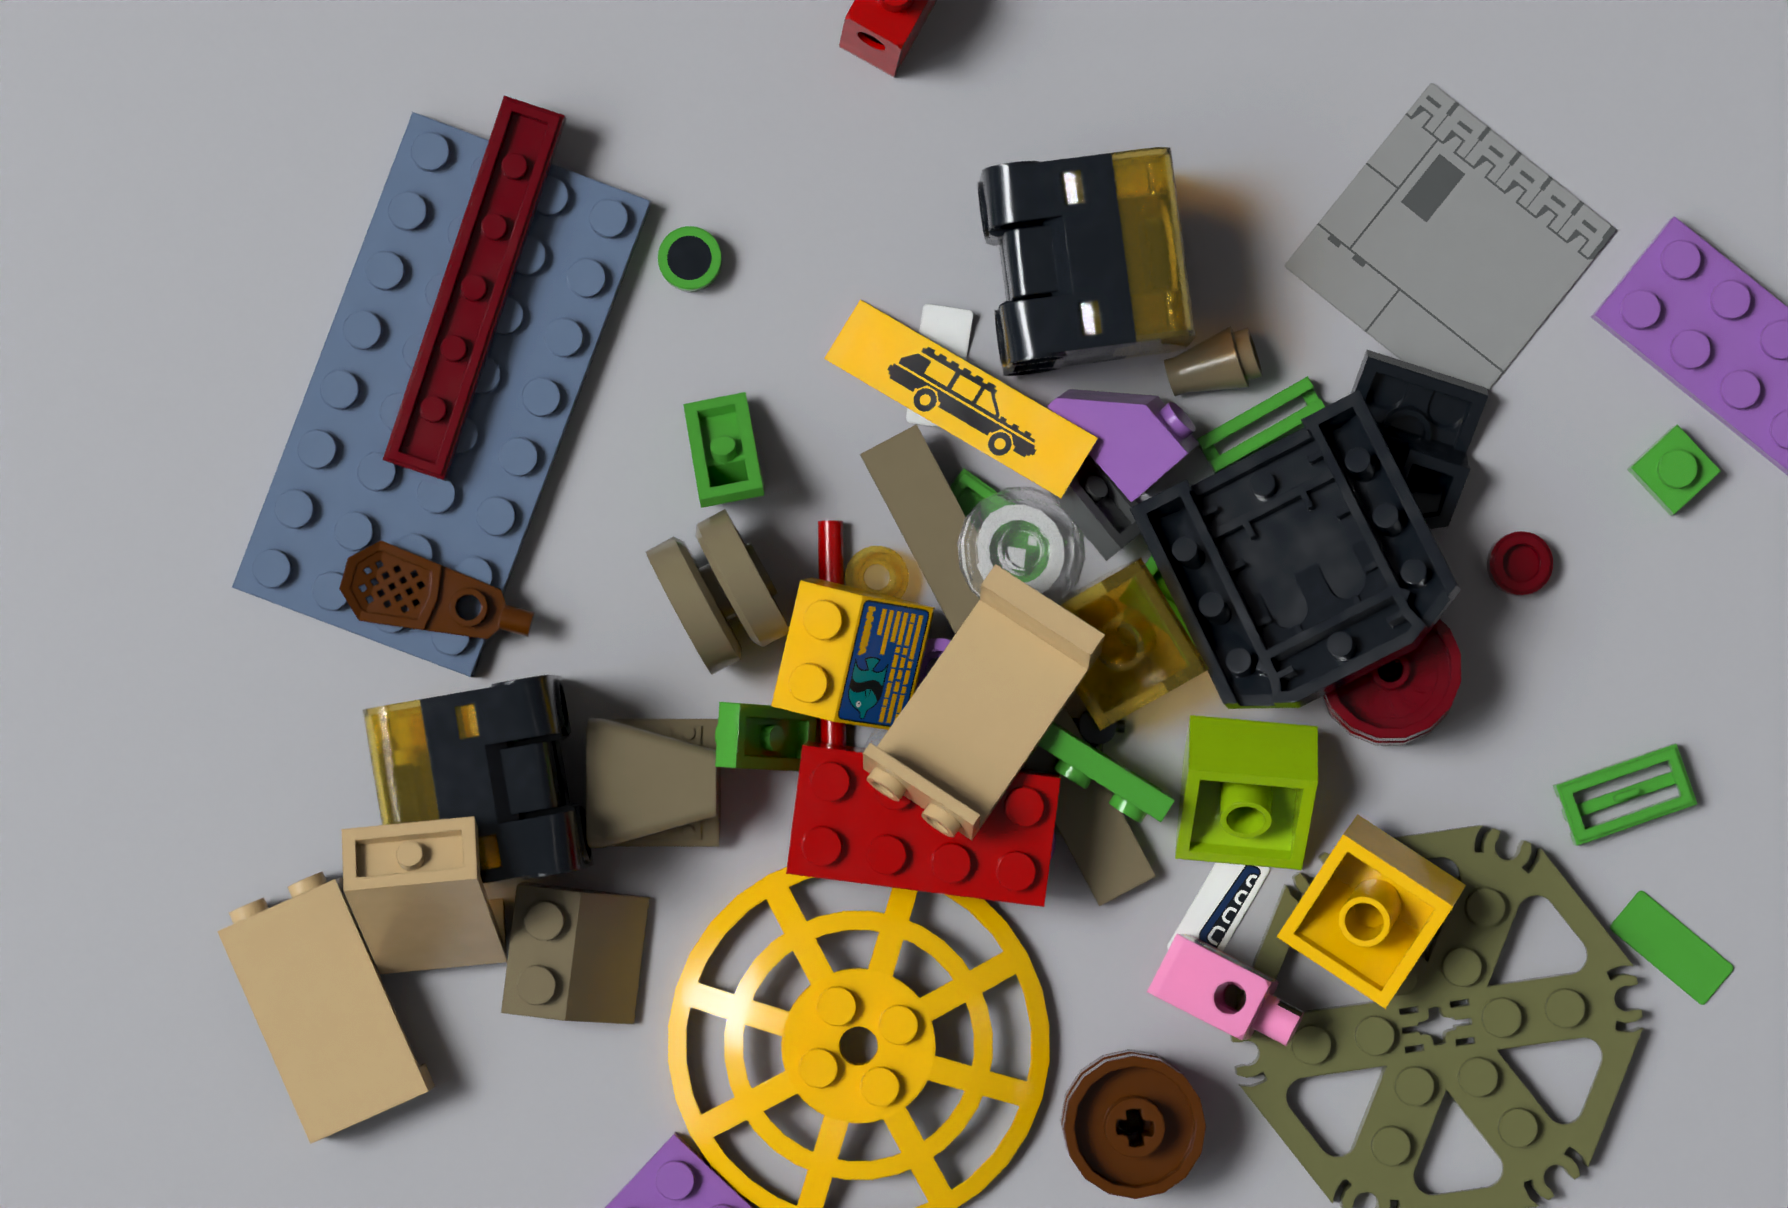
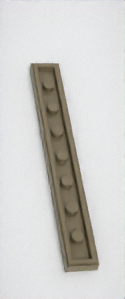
(931, 527)

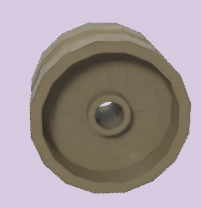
(714, 594)

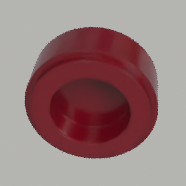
(1520, 563)

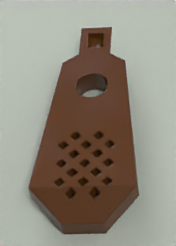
(437, 598)

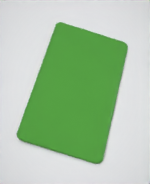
(1671, 947)

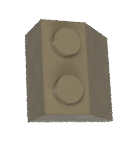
(575, 954)

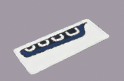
(1222, 903)

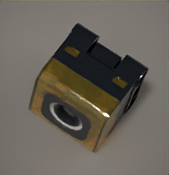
(1087, 259)
(486, 758)

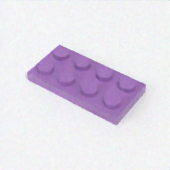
(1708, 334)

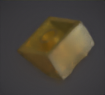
(1143, 643)

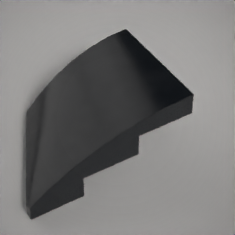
(1426, 426)

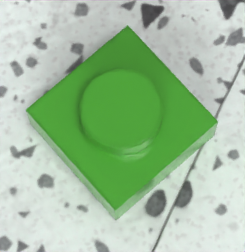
(1673, 470)

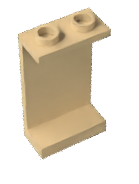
(984, 705)
(422, 895)
(322, 1007)

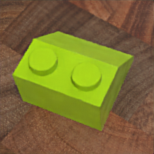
(1247, 792)

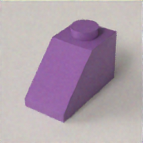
(1135, 434)

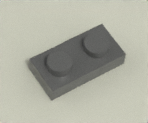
(1100, 509)

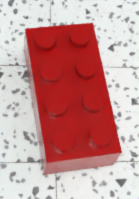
(861, 836)

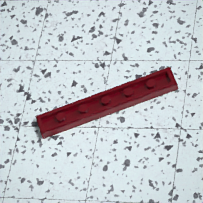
(474, 288)

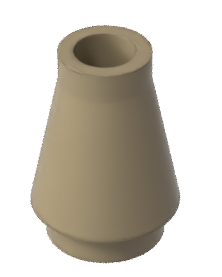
(1215, 364)

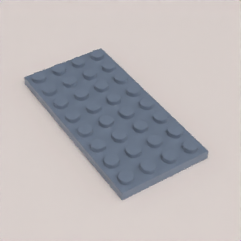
(332, 481)

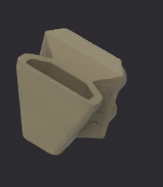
(652, 783)

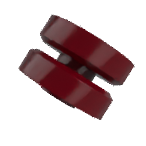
(1406, 708)

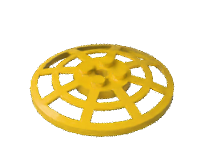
(812, 1052)

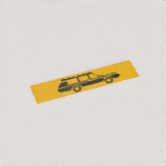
(961, 398)

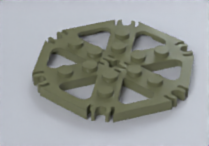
(1471, 1073)

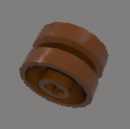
(1140, 1161)

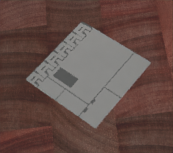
(1450, 244)

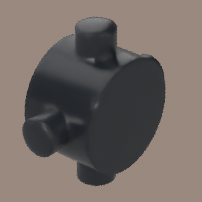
(1091, 732)

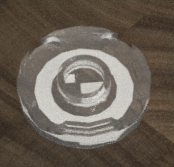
(1027, 537)

